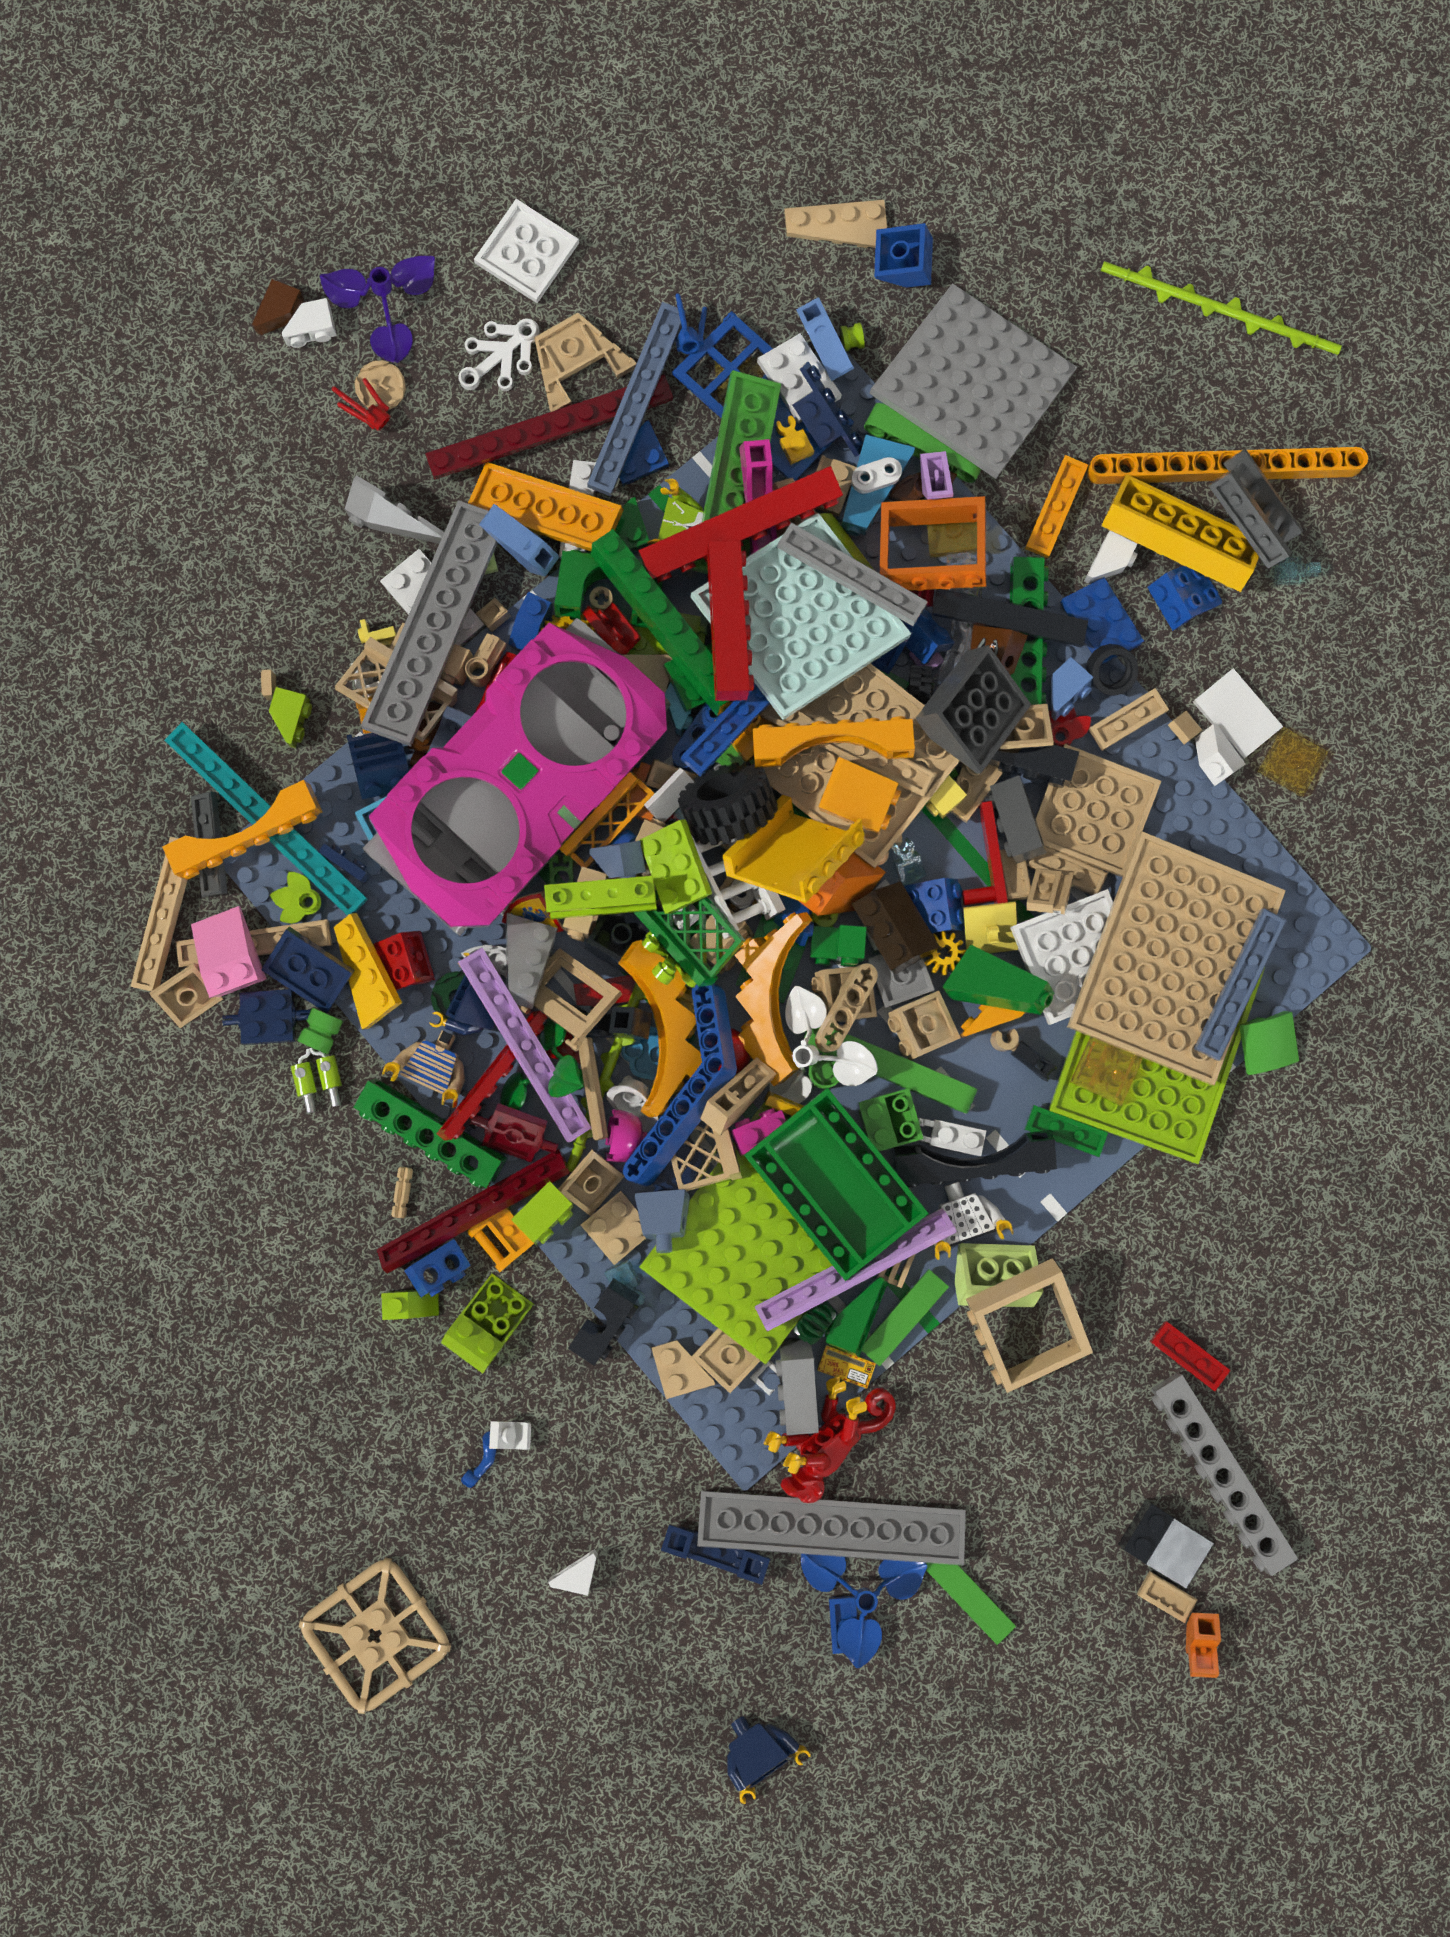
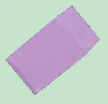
(935, 475)

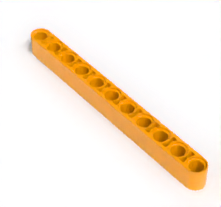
(1212, 460)

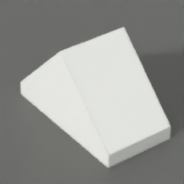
(576, 1576)

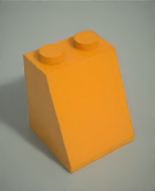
(860, 794)

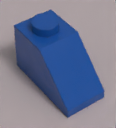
(530, 620)

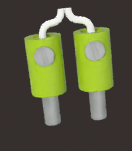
(328, 1075)

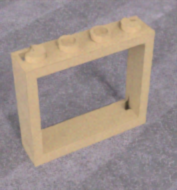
(1010, 1291)

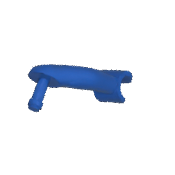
(471, 1478)

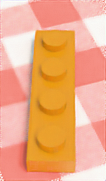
(1056, 506)

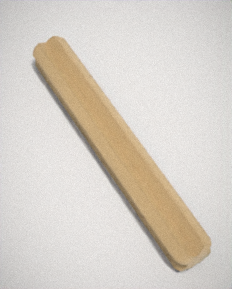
(593, 1090)

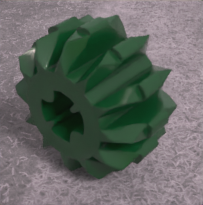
(815, 1323)

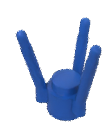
(688, 339)

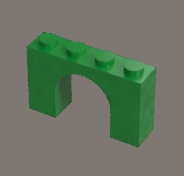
(576, 575)

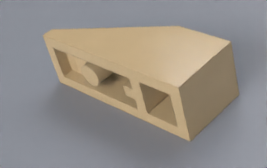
(736, 1096)

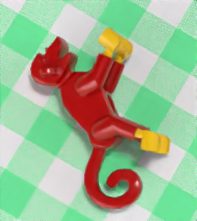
(828, 1449)

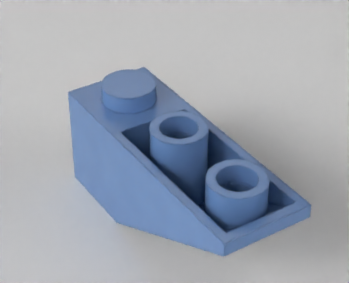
(825, 339)
(519, 541)

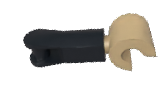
(1023, 1053)

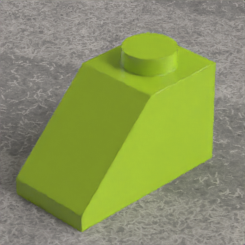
(408, 1305)

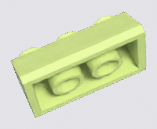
(989, 1264)

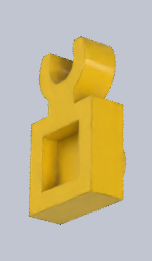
(794, 444)

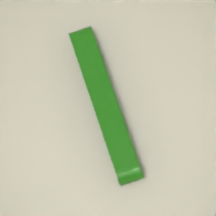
(913, 1076)

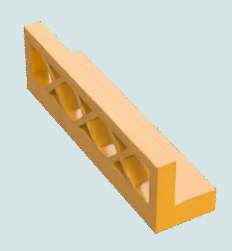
(601, 812)

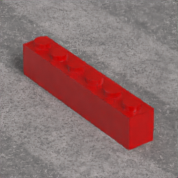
(728, 621)

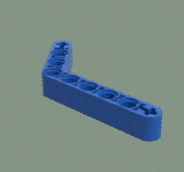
(645, 1165)

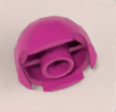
(624, 1135)

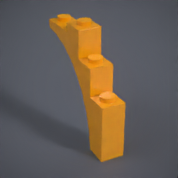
(764, 962)
(674, 1024)

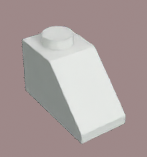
(1112, 557)
(1217, 755)

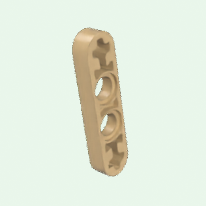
(848, 1009)

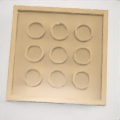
(1097, 813)

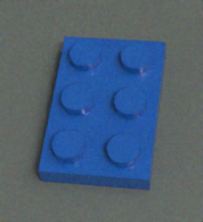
(1105, 615)

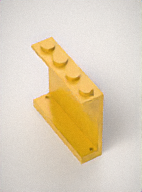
(792, 853)

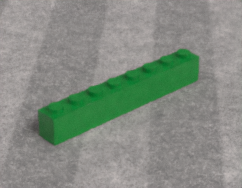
(658, 615)

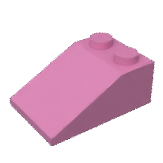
(226, 953)

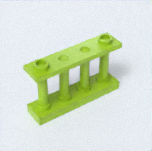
(600, 897)

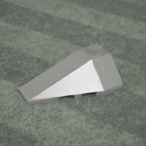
(371, 508)

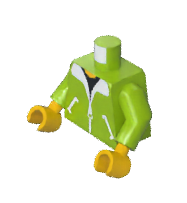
(680, 512)

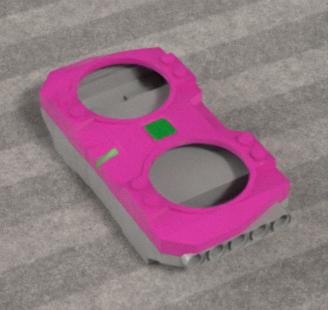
(517, 776)

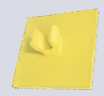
(989, 927)

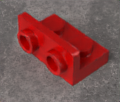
(613, 628)

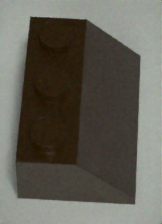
(896, 926)

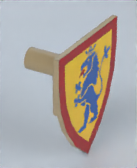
(532, 908)

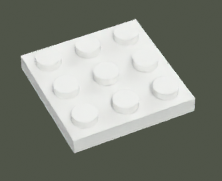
(526, 251)

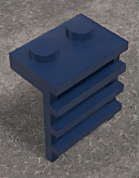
(377, 763)

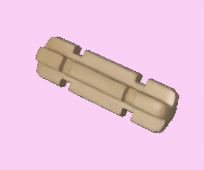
(402, 1192)

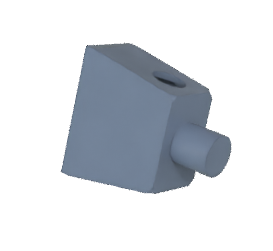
(663, 1216)

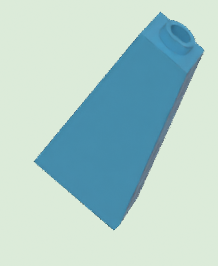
(864, 508)

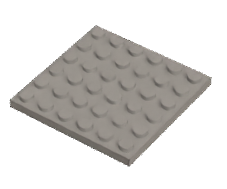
(973, 380)

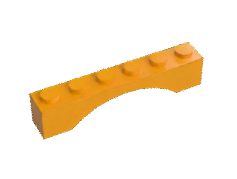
(888, 738)
(290, 808)

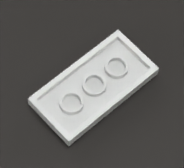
(406, 582)

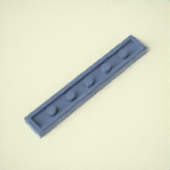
(1240, 984)

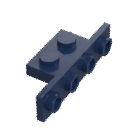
(822, 414)

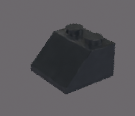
(614, 936)

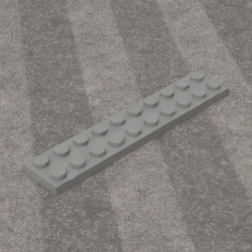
(431, 627)
(832, 1528)

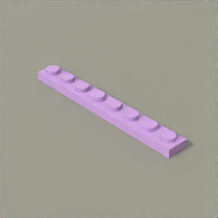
(522, 1042)
(830, 1283)

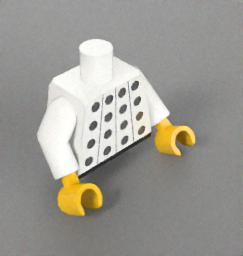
(971, 1216)

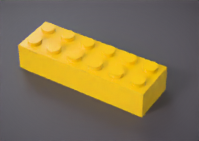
(1181, 533)

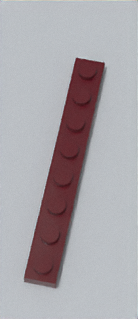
(472, 1211)

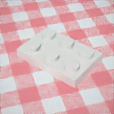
(783, 367)

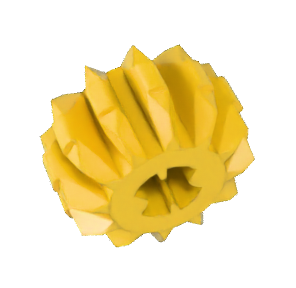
(947, 961)

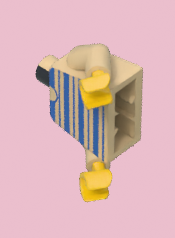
(431, 1066)

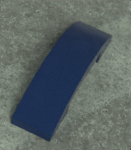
(744, 1563)

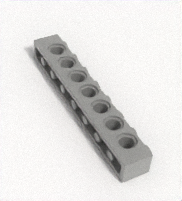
(1279, 1552)

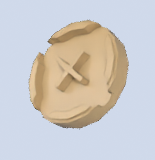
(386, 381)

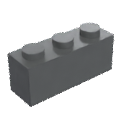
(1017, 820)

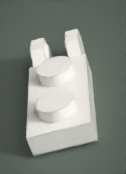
(954, 1137)

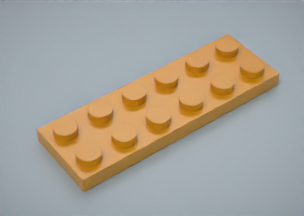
(546, 506)

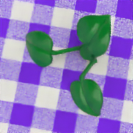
(565, 1078)

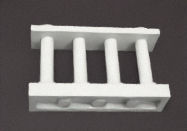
(767, 901)

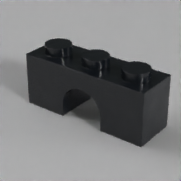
(620, 1023)
(594, 1339)

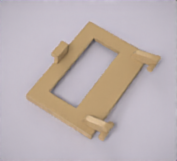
(563, 1012)

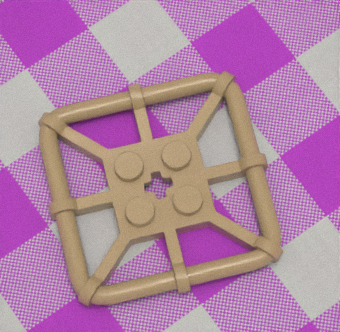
(373, 1653)

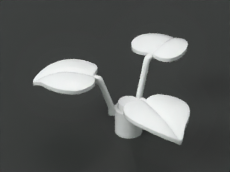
(853, 1060)

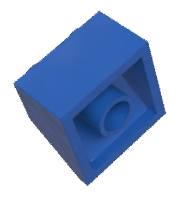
(904, 255)

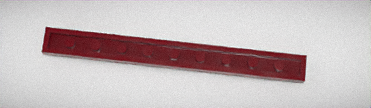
(534, 431)

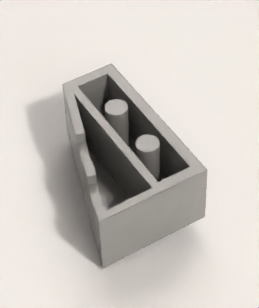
(527, 957)
(797, 1387)

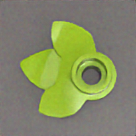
(293, 898)

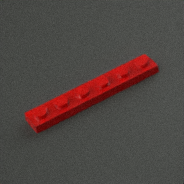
(486, 1085)

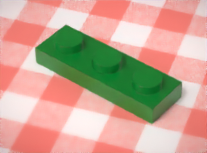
(1067, 1131)

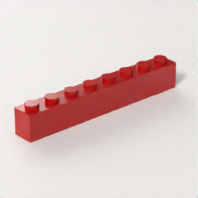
(742, 522)

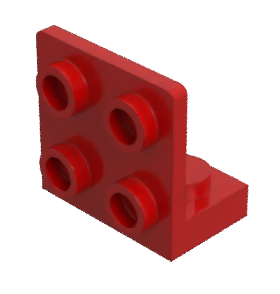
(405, 959)

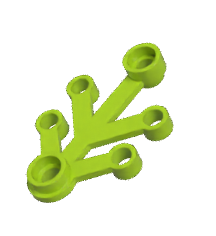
(665, 971)

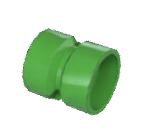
(320, 1031)
(822, 1074)

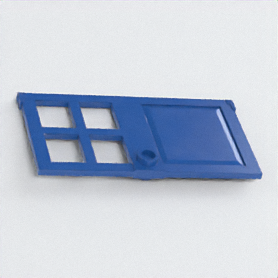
(778, 456)

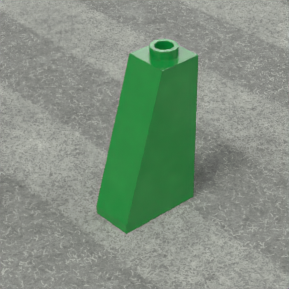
(996, 983)

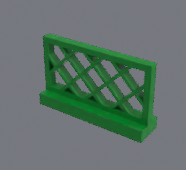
(680, 947)

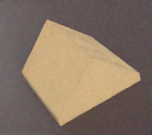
(1032, 729)
(184, 996)
(591, 1182)

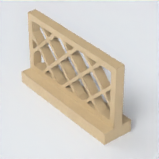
(380, 655)
(727, 1159)

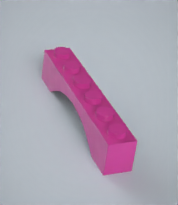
(757, 480)

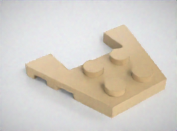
(571, 348)

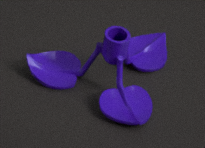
(347, 285)

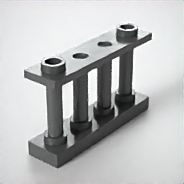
(1256, 508)

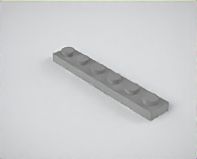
(852, 574)

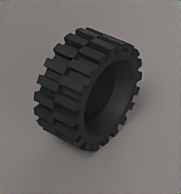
(728, 803)

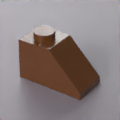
(277, 307)

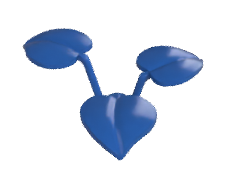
(862, 1637)

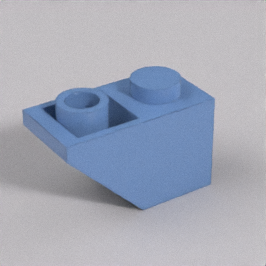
(1068, 685)

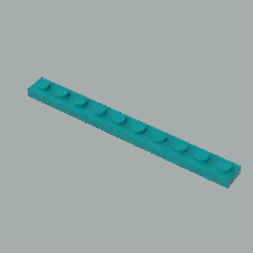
(253, 807)

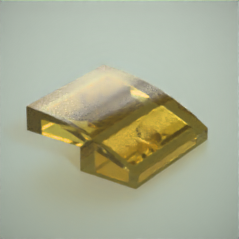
(1106, 1070)

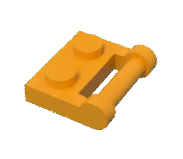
(507, 1232)

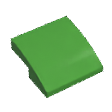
(1269, 1043)

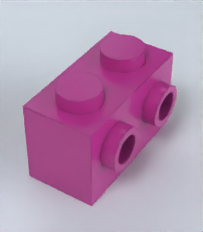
(751, 1133)

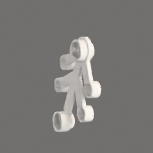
(501, 351)

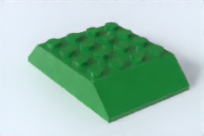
(836, 1184)

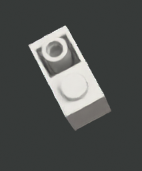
(310, 323)

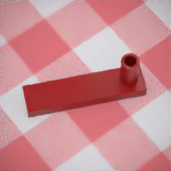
(997, 890)

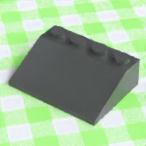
(974, 709)

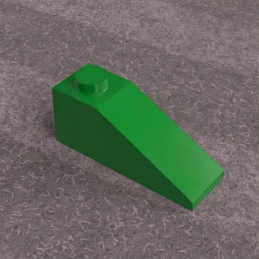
(854, 1322)

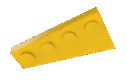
(370, 982)

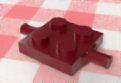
(514, 1133)

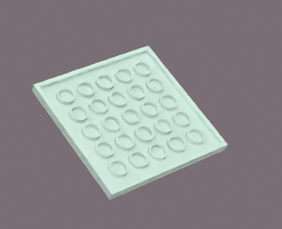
(806, 625)

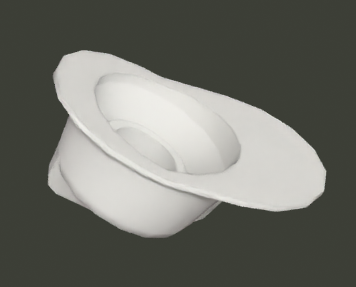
(631, 1097)

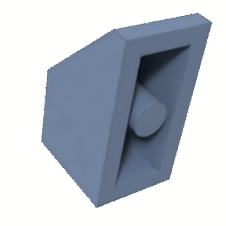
(620, 859)

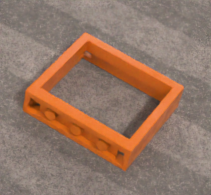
(935, 512)

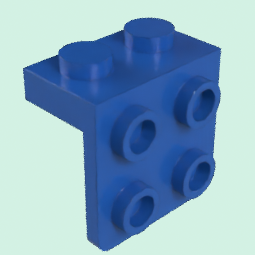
(1183, 595)
(939, 904)

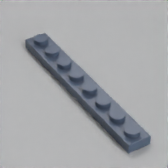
(635, 400)

